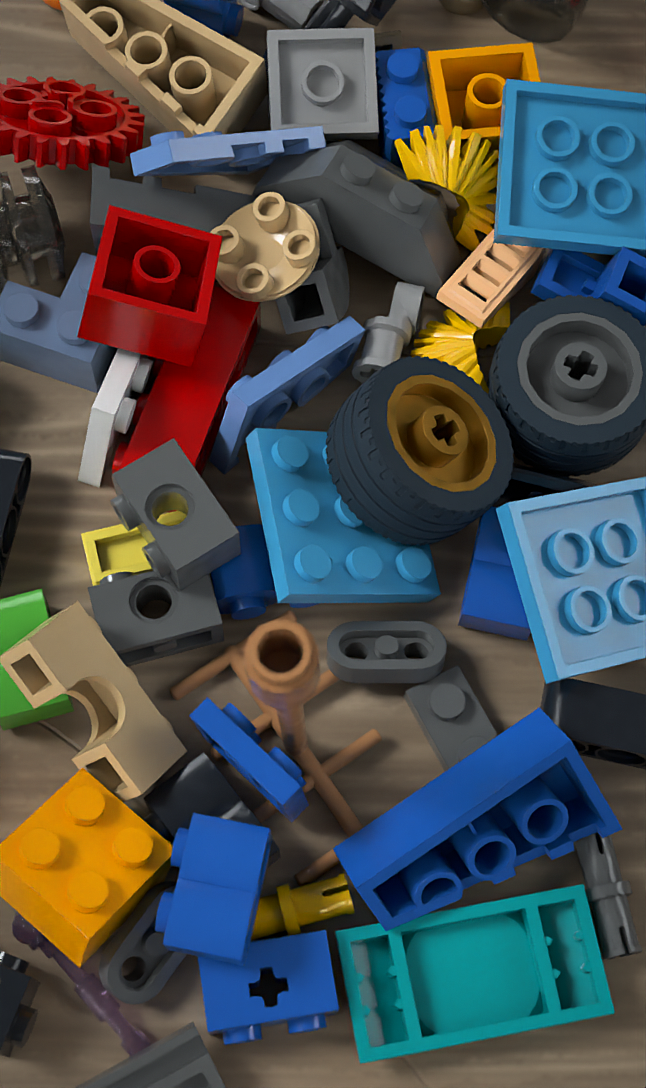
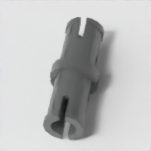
(607, 896)

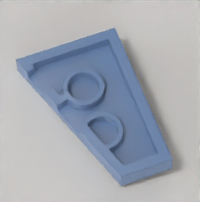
(222, 153)
(289, 378)

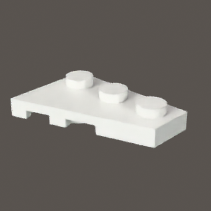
(112, 412)

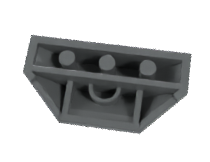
(373, 210)

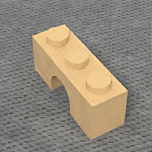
(129, 737)

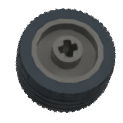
(571, 384)

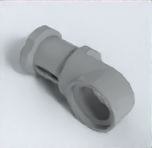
(390, 334)

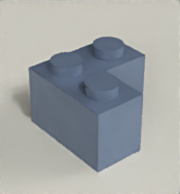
(43, 330)

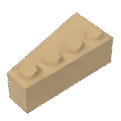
(171, 63)

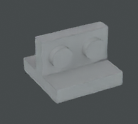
(323, 81)

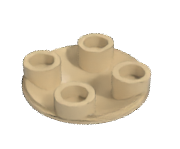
(266, 249)

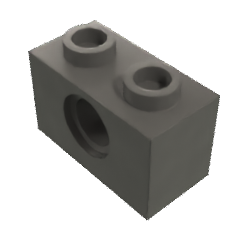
(168, 482)
(188, 625)

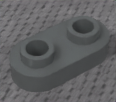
(386, 651)
(139, 939)

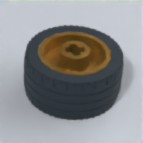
(419, 451)

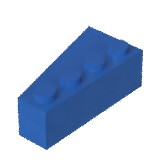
(477, 822)

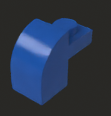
(574, 274)

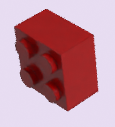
(151, 286)

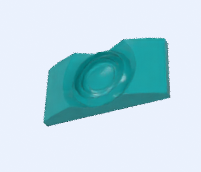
(473, 974)

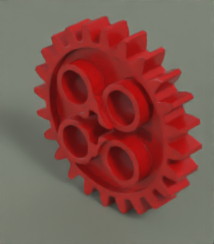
(67, 123)

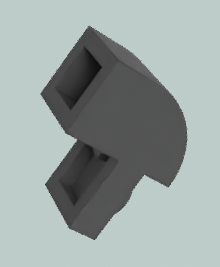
(326, 292)

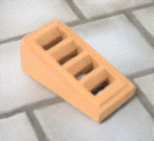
(494, 273)

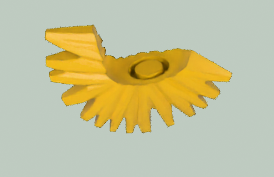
(462, 171)
(459, 341)

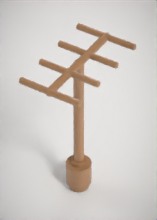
(282, 674)

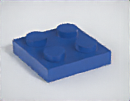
(237, 742)

